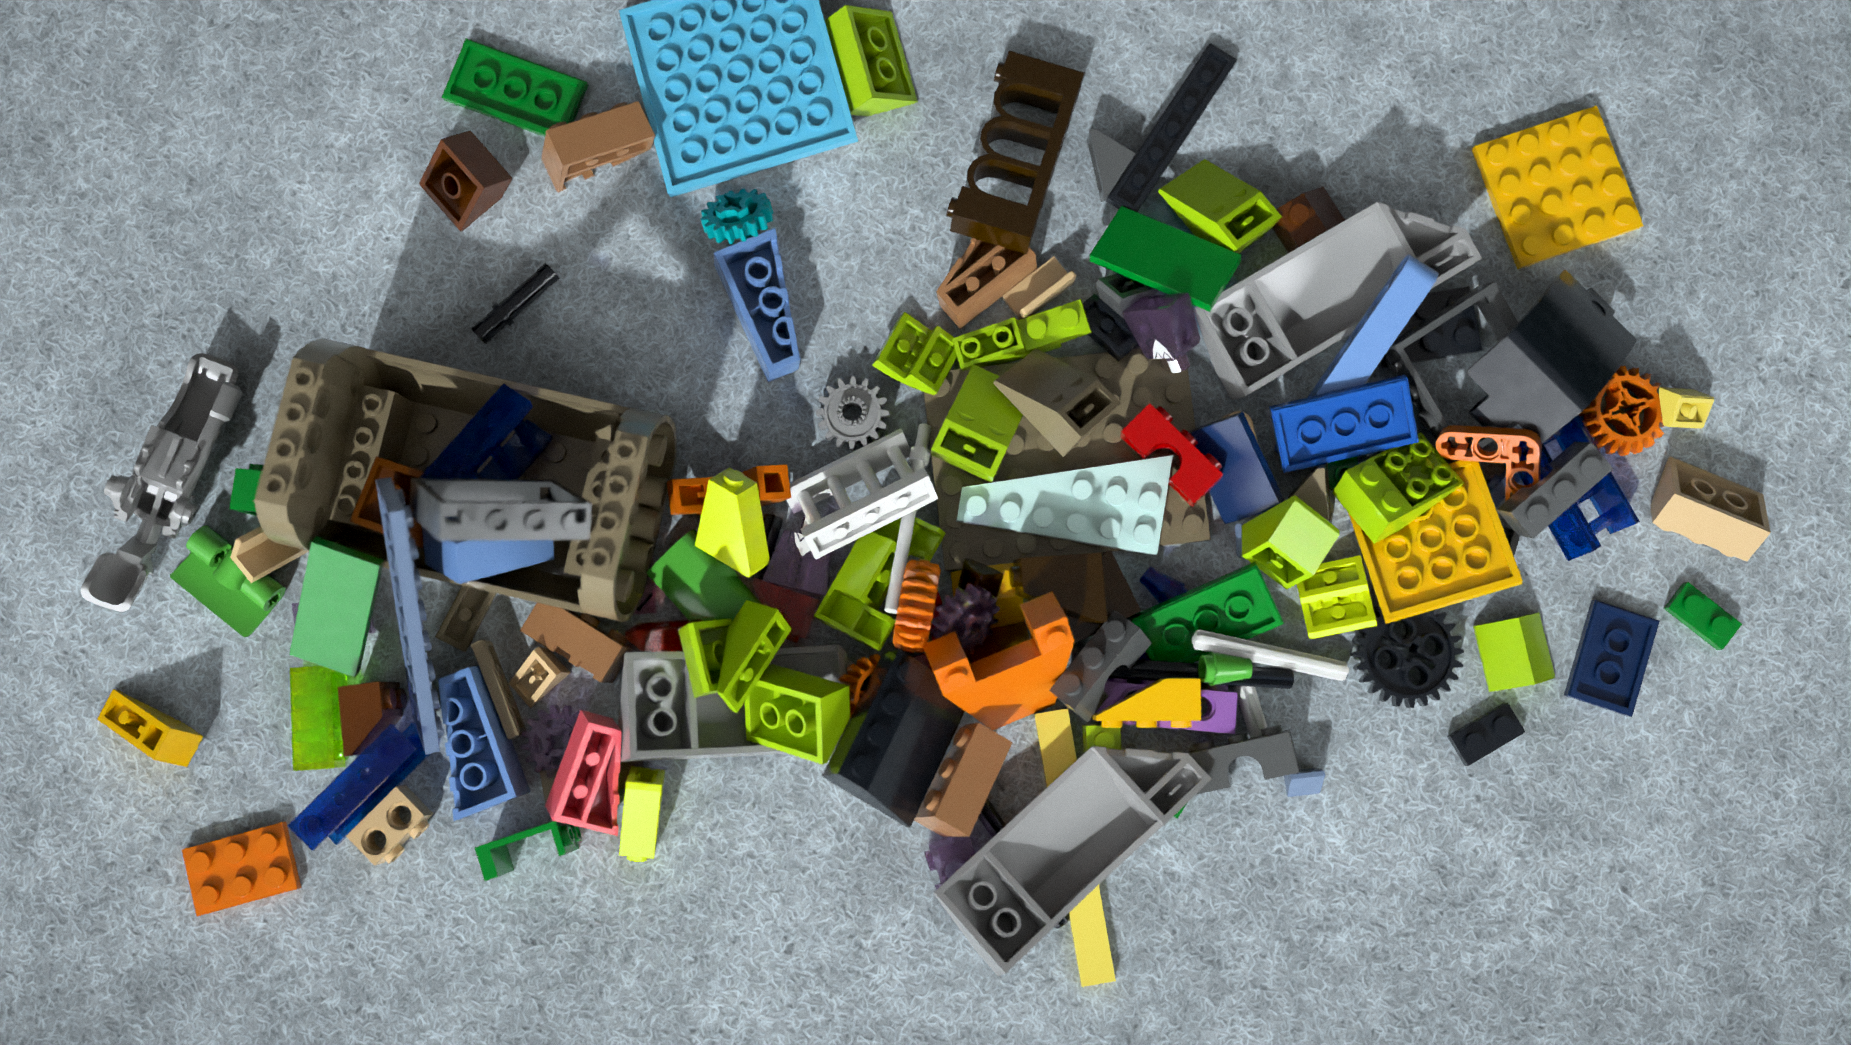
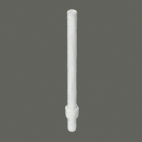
(918, 459)

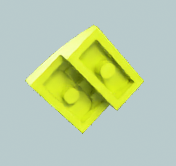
(1336, 598)

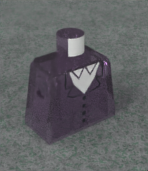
(1164, 328)
(796, 567)

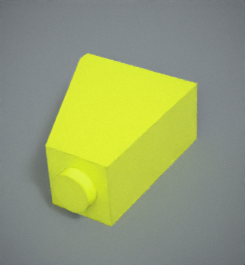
(733, 523)
(641, 813)

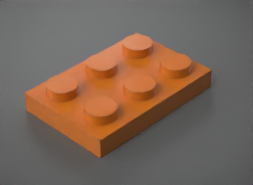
(241, 868)

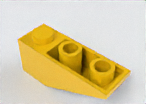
(1161, 701)

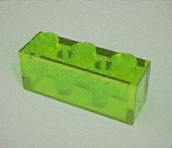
(316, 718)

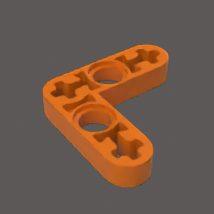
(1507, 451)

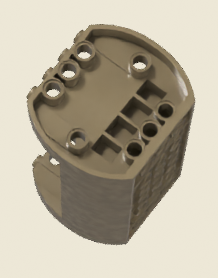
(364, 404)

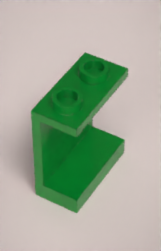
(495, 857)

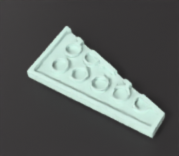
(1096, 506)

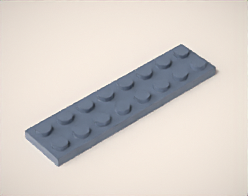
(410, 613)

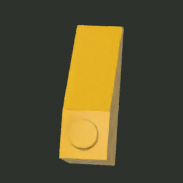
(150, 729)

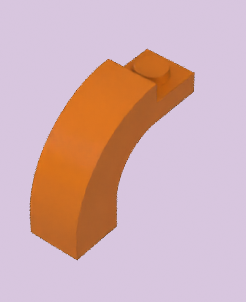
(688, 494)

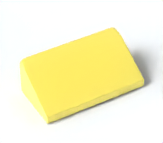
(1684, 407)

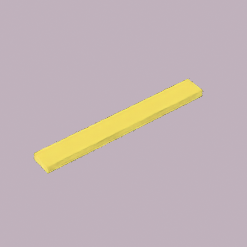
(1087, 917)

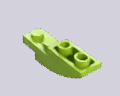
(1016, 338)

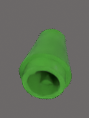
(1223, 668)

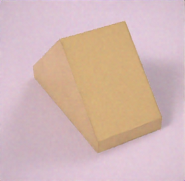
(538, 676)

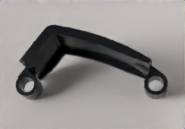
(1551, 360)

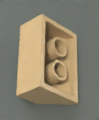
(1710, 510)

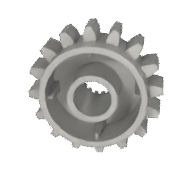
(844, 397)

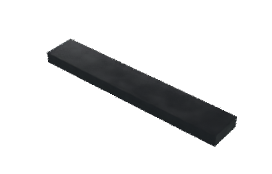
(1172, 129)

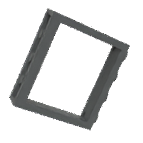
(1501, 322)
(499, 509)

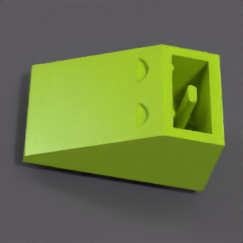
(1220, 206)
(977, 426)
(1396, 487)

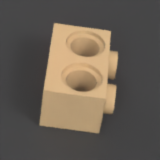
(386, 819)

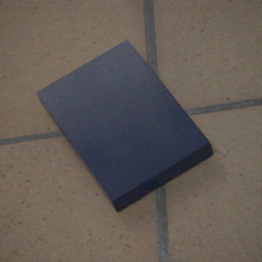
(1247, 480)
(1611, 658)

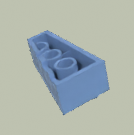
(760, 298)
(480, 754)

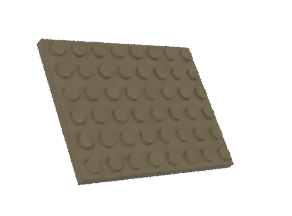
(1135, 384)

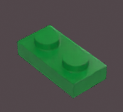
(1702, 616)

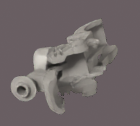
(164, 479)

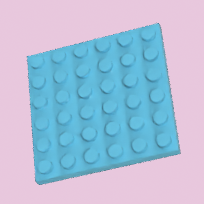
(735, 86)

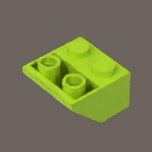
(1288, 541)

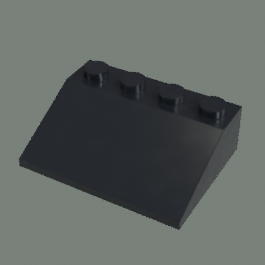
(895, 738)

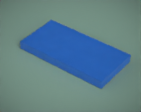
(1344, 423)

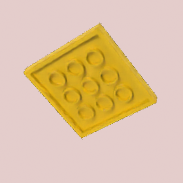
(1557, 187)
(1443, 554)

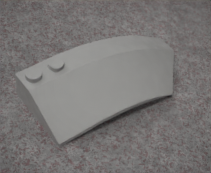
(1320, 293)
(667, 722)
(1064, 847)

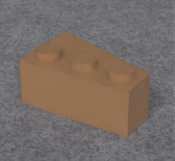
(595, 141)
(981, 279)
(578, 640)
(963, 781)

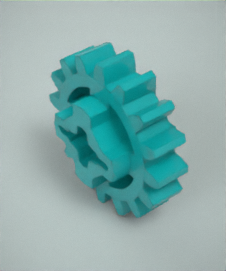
(737, 215)

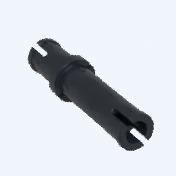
(515, 303)

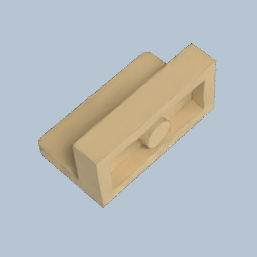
(1038, 289)
(260, 556)

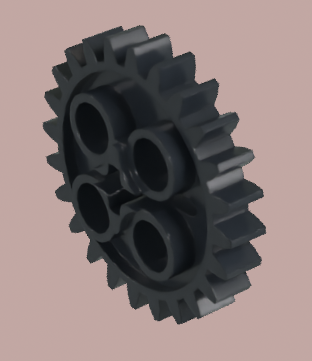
(1394, 679)

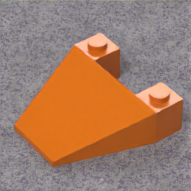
(1012, 680)

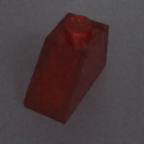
(794, 607)
(657, 636)

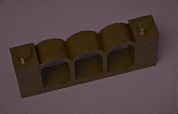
(999, 219)

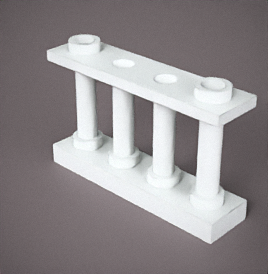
(869, 512)

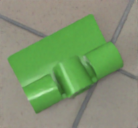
(699, 582)
(222, 586)

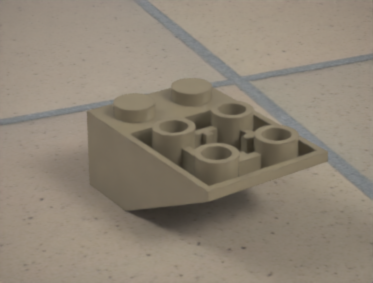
(1057, 398)

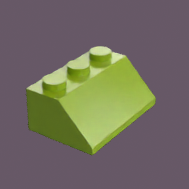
(870, 60)
(797, 713)

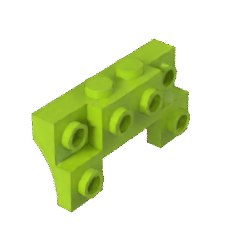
(865, 578)

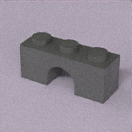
(1571, 477)
(1084, 680)
(1272, 750)

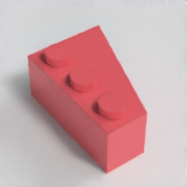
(588, 775)

